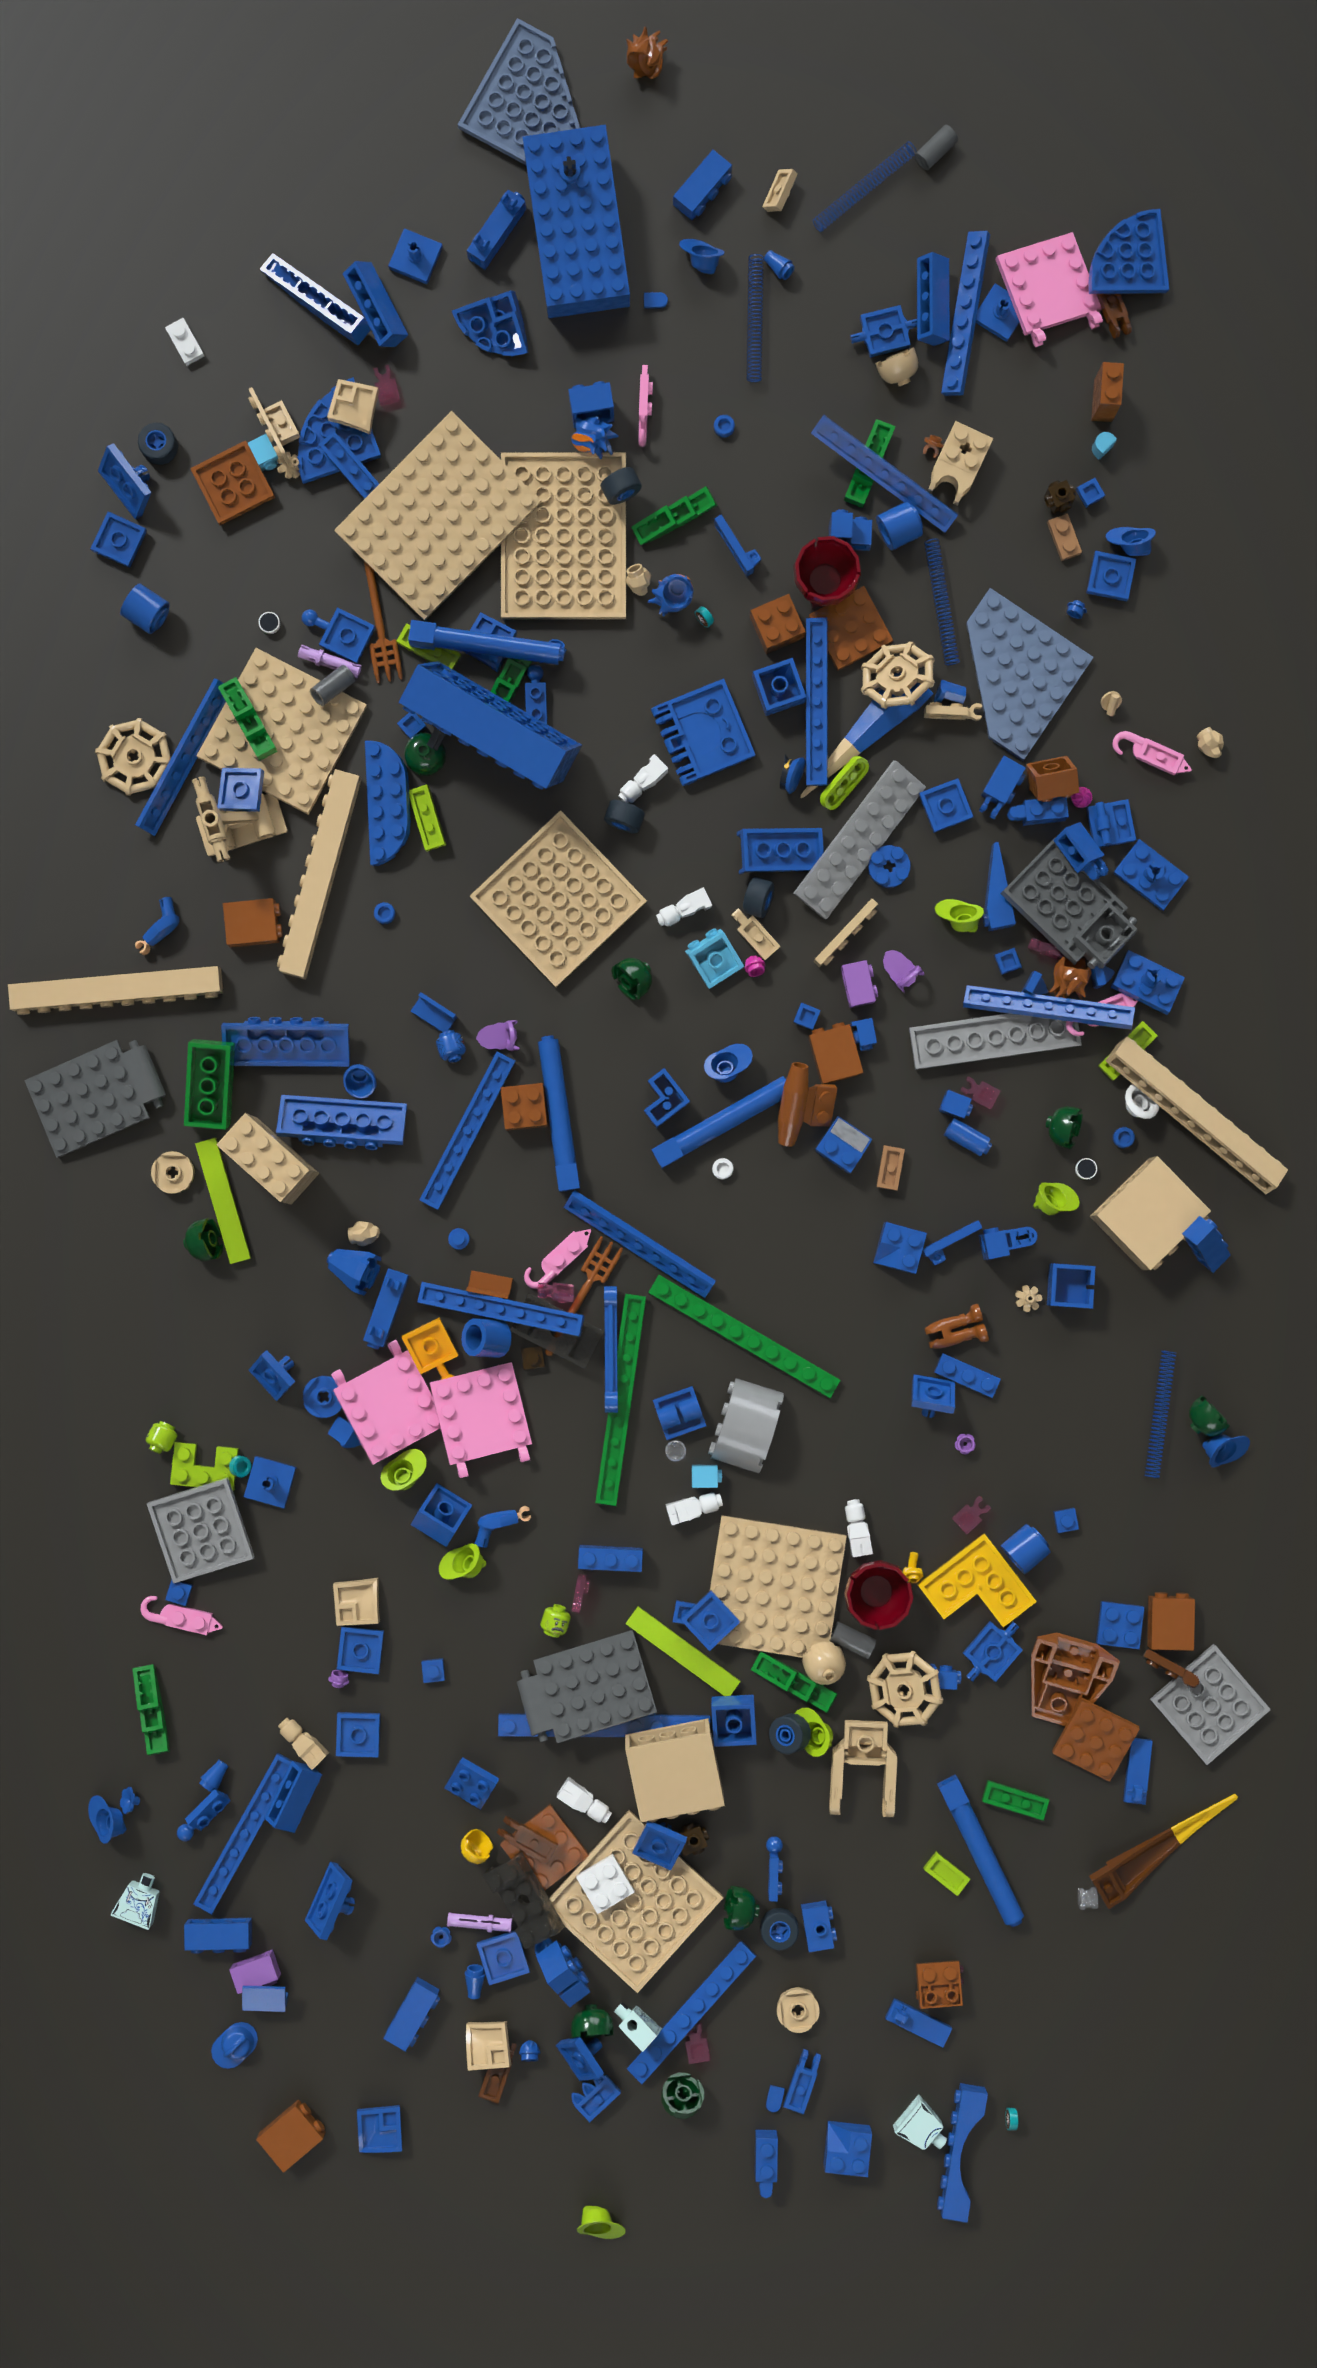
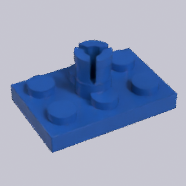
(125, 480)
(1150, 874)
(1147, 982)
(330, 1901)

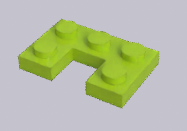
(188, 1474)

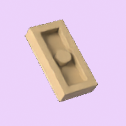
(780, 190)

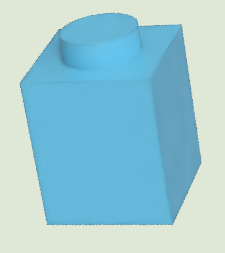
(264, 453)
(706, 1476)

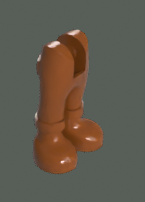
(950, 1323)

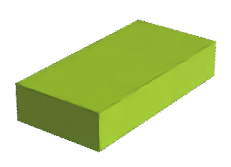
(946, 1873)

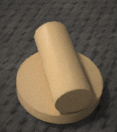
(1111, 702)

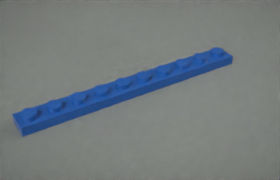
(518, 1725)

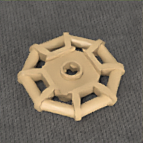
(901, 684)
(128, 745)
(913, 1680)

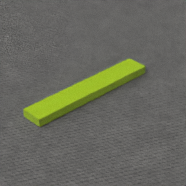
(223, 1201)
(682, 1652)

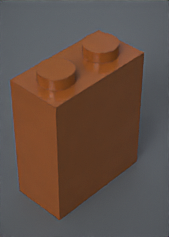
(1107, 392)
(252, 922)
(835, 1053)
(1171, 1622)
(291, 2135)

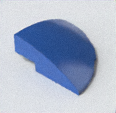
(494, 324)

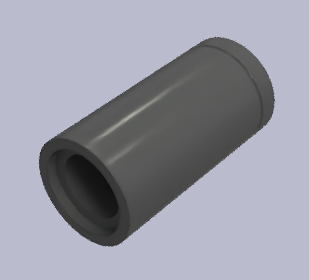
(936, 147)
(332, 685)
(852, 1640)

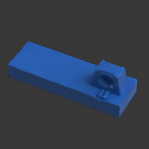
(746, 561)
(935, 1250)
(1137, 1771)
(918, 2022)

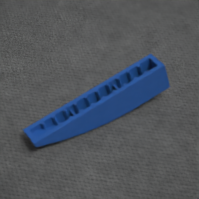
(317, 299)

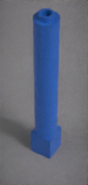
(430, 636)
(558, 1114)
(719, 1123)
(981, 1851)

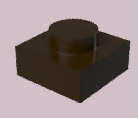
(532, 1357)

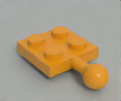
(430, 1347)

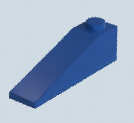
(997, 909)

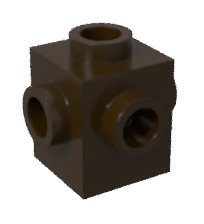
(1055, 501)
(694, 1846)

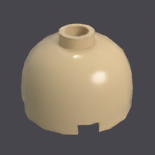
(899, 367)
(824, 1663)

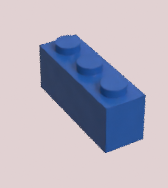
(703, 185)
(1207, 1243)
(610, 1558)
(293, 1797)
(218, 1934)
(412, 2014)

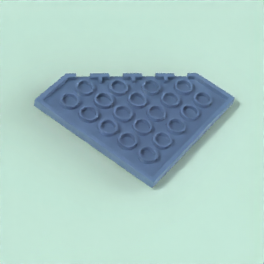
(520, 94)
(1020, 671)

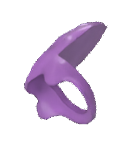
(901, 969)
(499, 1036)

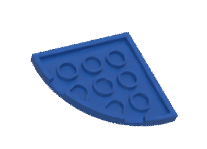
(1131, 257)
(312, 460)

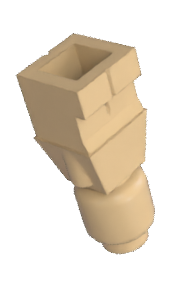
(304, 1744)

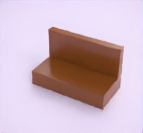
(490, 1284)

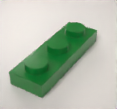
(1015, 1800)

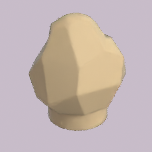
(638, 579)
(1210, 742)
(363, 1233)

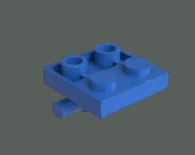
(1111, 823)

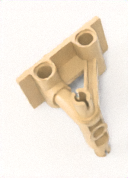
(234, 829)

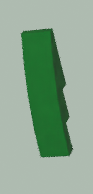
(862, 483)
(674, 516)
(510, 678)
(247, 719)
(794, 1681)
(151, 1709)

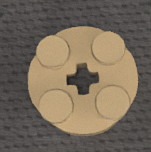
(164, 1164)
(807, 2017)

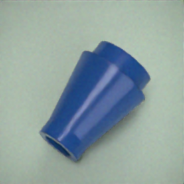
(780, 265)
(213, 1777)
(474, 1980)

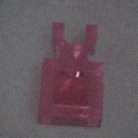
(387, 387)
(1045, 948)
(983, 1094)
(558, 1291)
(969, 1517)
(581, 1587)
(697, 2047)

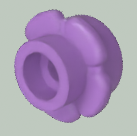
(970, 1443)
(338, 1678)

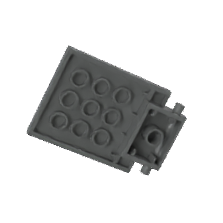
(1071, 908)
(95, 1095)
(586, 1689)

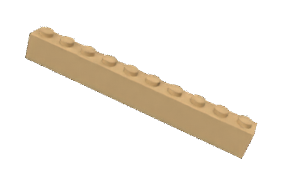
(320, 874)
(115, 989)
(1196, 1115)

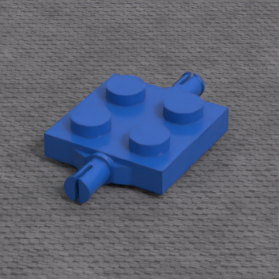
(884, 331)
(992, 1651)

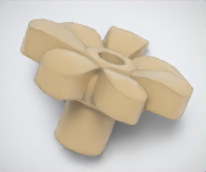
(291, 468)
(1023, 1298)

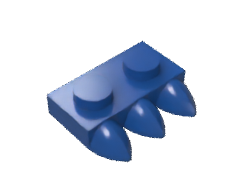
(595, 2097)

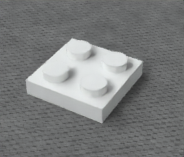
(605, 1883)

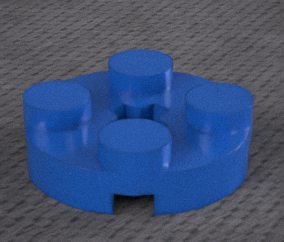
(883, 876)
(311, 1397)

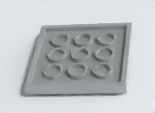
(200, 1530)
(1215, 1710)

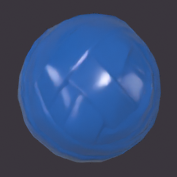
(359, 1081)

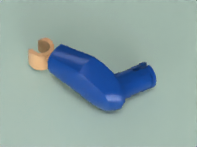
(161, 928)
(497, 1520)

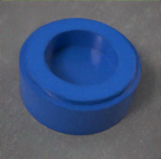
(724, 426)
(384, 913)
(1123, 1137)

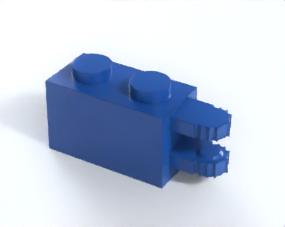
(1001, 785)
(1040, 812)
(1081, 851)
(766, 2160)

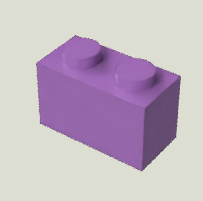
(858, 984)
(256, 1971)

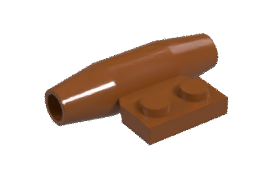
(805, 1104)

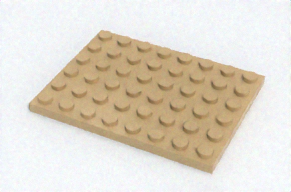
(437, 516)
(573, 545)

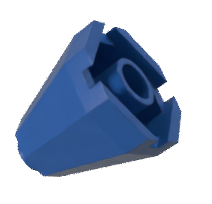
(354, 1268)

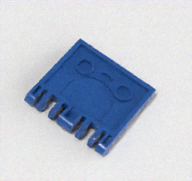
(706, 729)

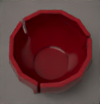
(827, 571)
(878, 1595)

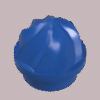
(529, 2051)

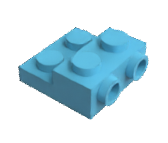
(714, 957)

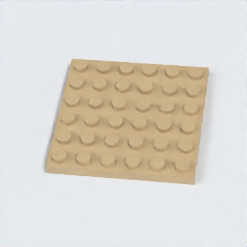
(303, 732)
(558, 898)
(777, 1584)
(645, 1926)

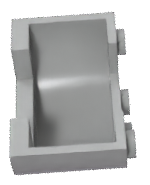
(747, 1425)

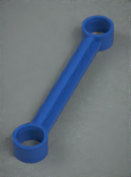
(610, 1326)

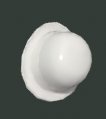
(1140, 1104)

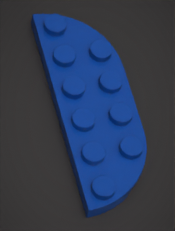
(387, 802)

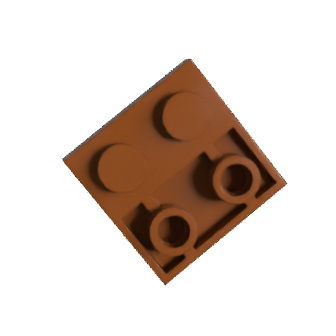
(939, 1984)

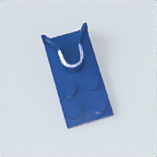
(780, 849)

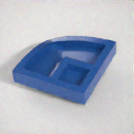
(489, 625)
(379, 2129)

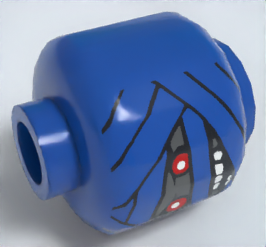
(450, 1046)

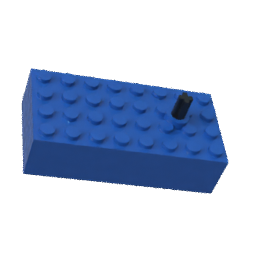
(576, 221)
(489, 724)

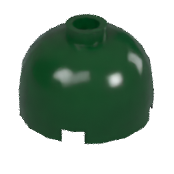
(421, 757)
(634, 977)
(1064, 1126)
(202, 1240)
(1206, 1418)
(740, 1908)
(591, 2023)
(682, 2095)

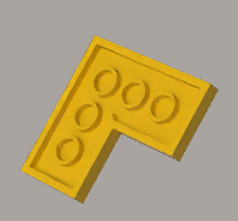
(982, 1572)

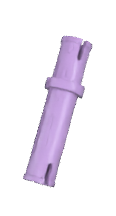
(319, 657)
(479, 1922)

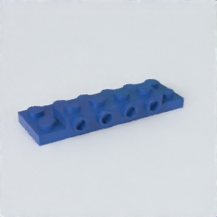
(288, 1042)
(341, 1121)

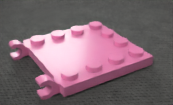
(1049, 286)
(388, 1405)
(481, 1415)

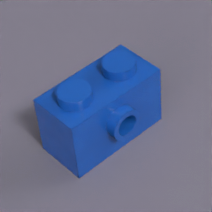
(817, 1926)

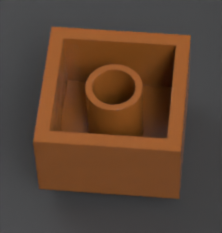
(777, 624)
(1052, 778)
(524, 1106)

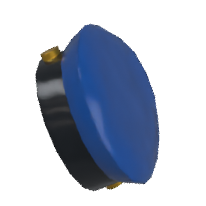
(791, 773)

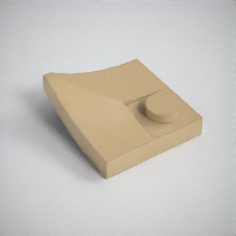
(353, 405)
(357, 1602)
(487, 2045)

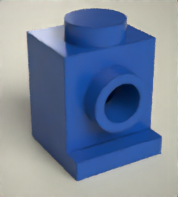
(864, 1033)
(947, 1677)

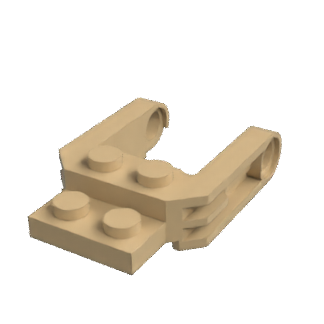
(864, 1745)

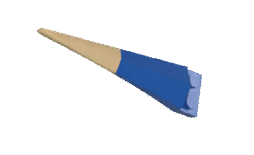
(869, 728)

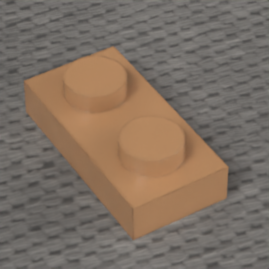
(1064, 537)
(890, 1168)

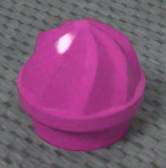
(1083, 798)
(754, 966)

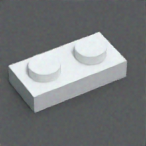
(184, 341)

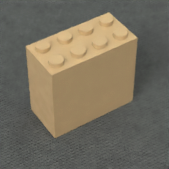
(267, 1159)
(1150, 1214)
(674, 1770)

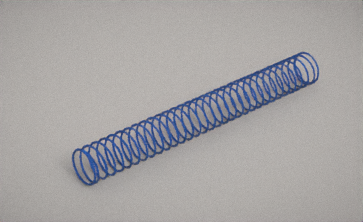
(908, 147)
(749, 259)
(954, 660)
(1156, 1424)

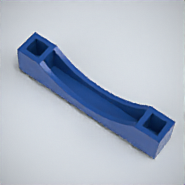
(969, 2110)

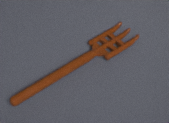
(382, 642)
(592, 1276)

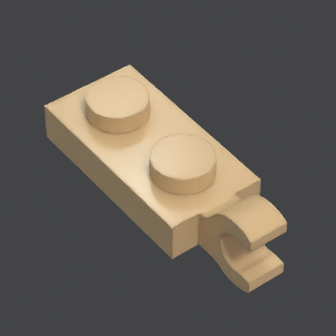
(954, 711)
(755, 935)

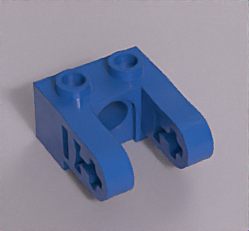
(998, 1243)

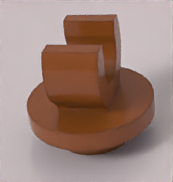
(934, 442)

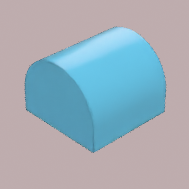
(1103, 444)

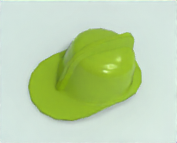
(961, 915)
(1056, 1198)
(404, 1470)
(462, 1562)
(821, 1733)
(598, 2223)

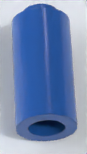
(968, 1137)

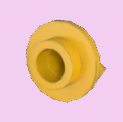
(912, 1572)

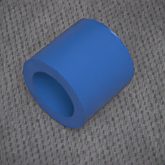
(899, 525)
(145, 609)
(486, 1338)
(1026, 1548)

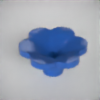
(128, 1800)

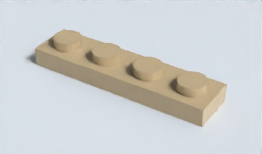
(840, 940)

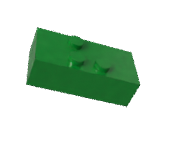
(209, 1084)

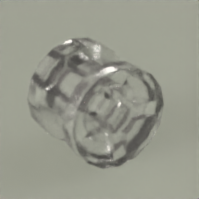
(672, 1450)
(1087, 1898)

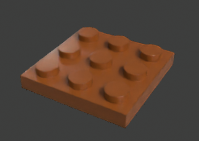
(232, 483)
(853, 628)
(1095, 1739)
(567, 1854)

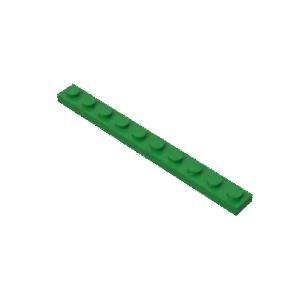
(744, 1336)
(618, 1422)

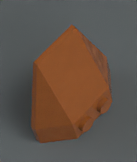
(1065, 1672)

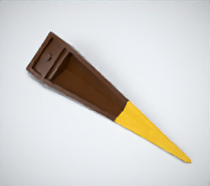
(1130, 1868)

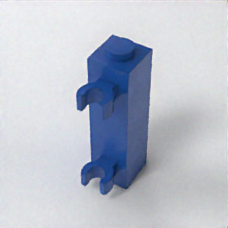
(496, 229)
(386, 1308)

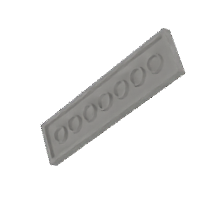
(859, 839)
(987, 1039)

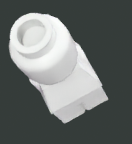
(645, 779)
(685, 907)
(692, 1507)
(857, 1529)
(582, 1800)

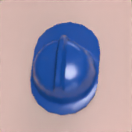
(702, 255)
(1132, 540)
(728, 1062)
(1224, 1449)
(106, 1820)
(234, 2045)

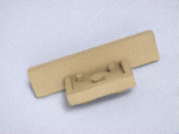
(279, 424)

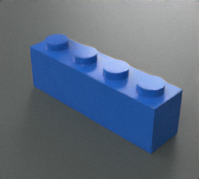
(933, 299)
(375, 304)

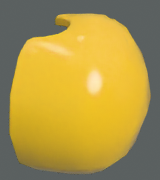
(476, 1846)

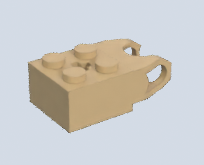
(958, 467)

